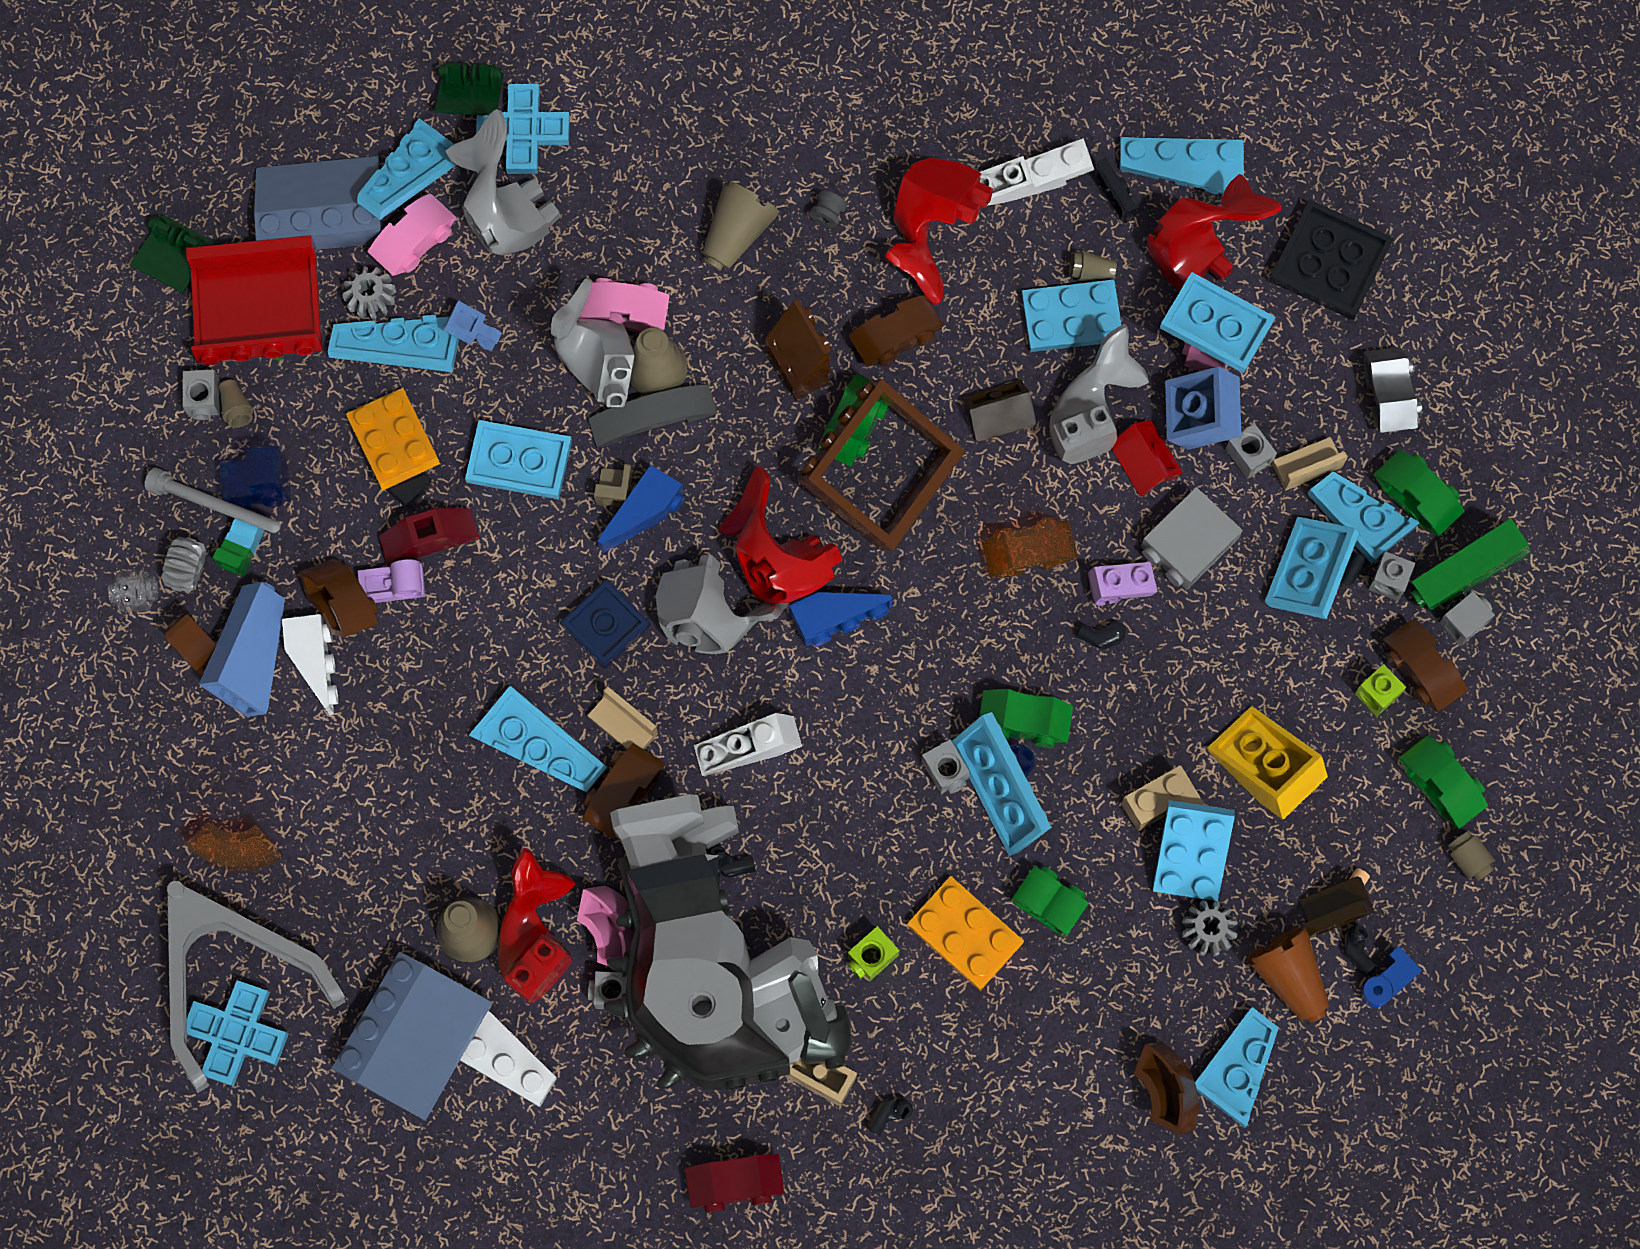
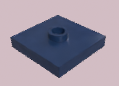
(605, 623)

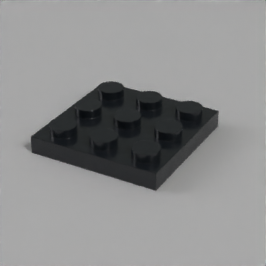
(1331, 259)

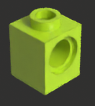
(1380, 690)
(876, 940)

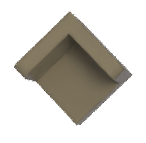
(613, 486)

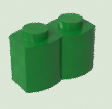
(1050, 900)

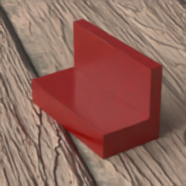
(1145, 457)

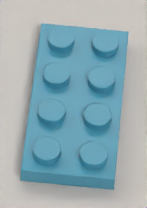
(1001, 784)

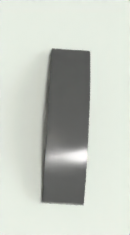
(652, 412)

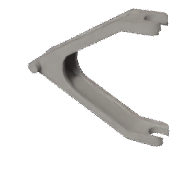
(195, 915)

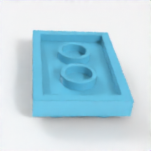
(1070, 315)
(1217, 322)
(518, 459)
(1312, 567)
(1193, 850)

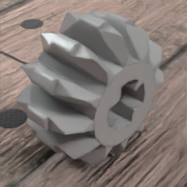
(370, 304)
(183, 564)
(1196, 926)

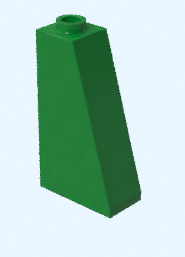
(1471, 566)

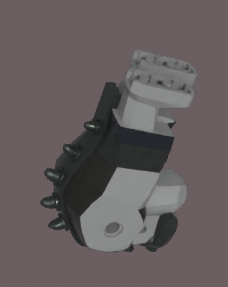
(689, 967)

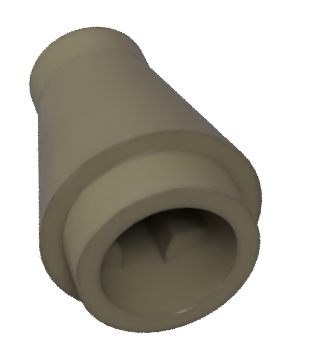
(1091, 267)
(235, 407)

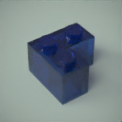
(257, 480)

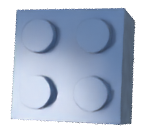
(1203, 408)

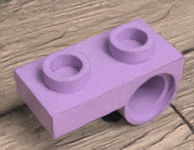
(1121, 582)
(394, 583)

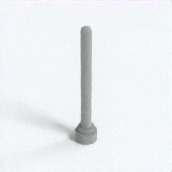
(161, 483)

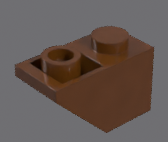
(190, 642)

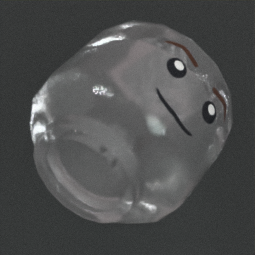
(133, 591)

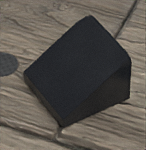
(410, 489)

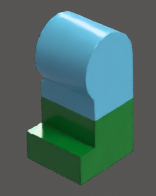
(238, 547)

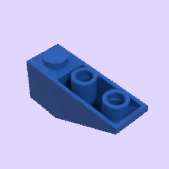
(829, 613)

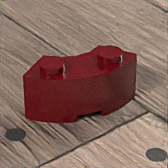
(735, 1181)

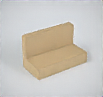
(1308, 463)
(622, 721)

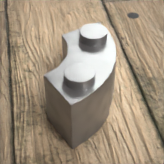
(1389, 378)

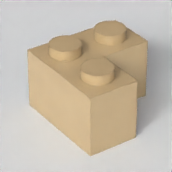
(1151, 800)
(827, 1083)

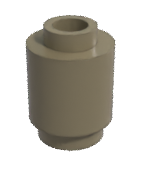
(1471, 856)

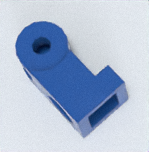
(1382, 988)

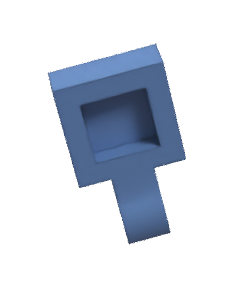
(468, 325)

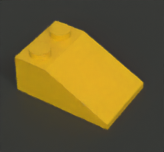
(1269, 762)

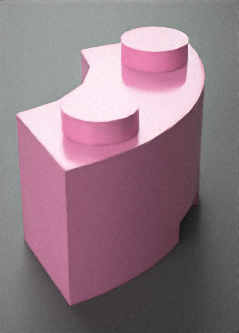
(402, 245)
(627, 304)
(599, 912)

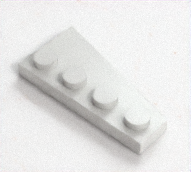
(507, 1061)

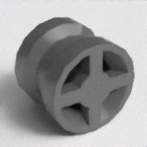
(828, 209)

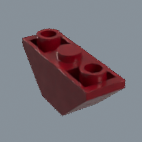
(428, 533)

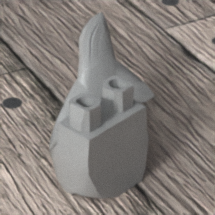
(503, 216)
(594, 349)
(1081, 419)
(696, 612)

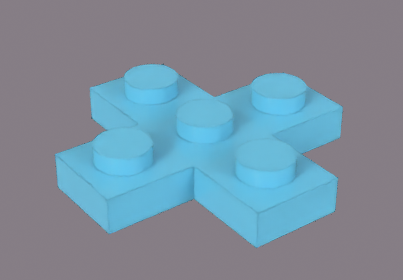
(529, 128)
(235, 1033)

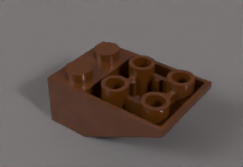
(799, 351)

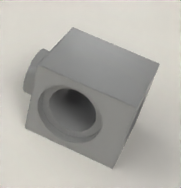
(197, 382)
(1251, 463)
(1391, 576)
(1467, 618)
(946, 754)
(597, 986)

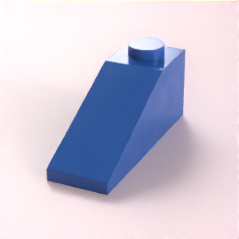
(644, 507)

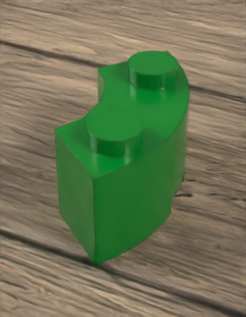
(858, 443)
(1419, 492)
(1029, 716)
(1444, 781)

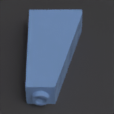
(247, 651)

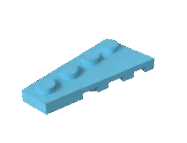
(1190, 162)
(407, 171)
(398, 343)
(532, 737)

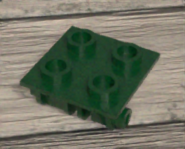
(469, 91)
(165, 255)

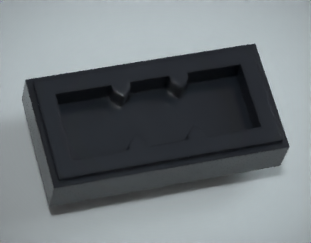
(1115, 190)

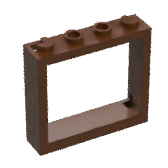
(833, 441)

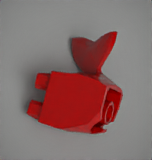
(928, 193)
(1187, 237)
(775, 570)
(527, 950)

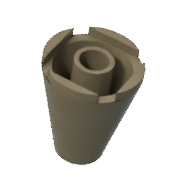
(736, 225)
(657, 363)
(468, 929)

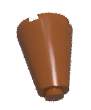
(1293, 973)

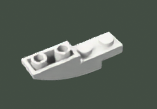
(1037, 174)

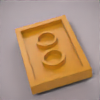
(392, 439)
(965, 933)

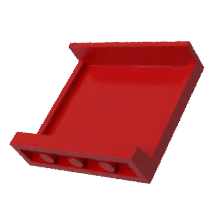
(255, 299)

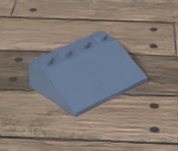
(316, 202)
(412, 1036)

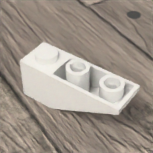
(307, 647)
(748, 744)

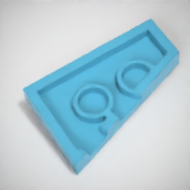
(1350, 506)
(1237, 1068)

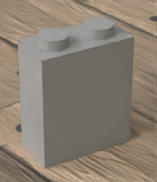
(1190, 539)

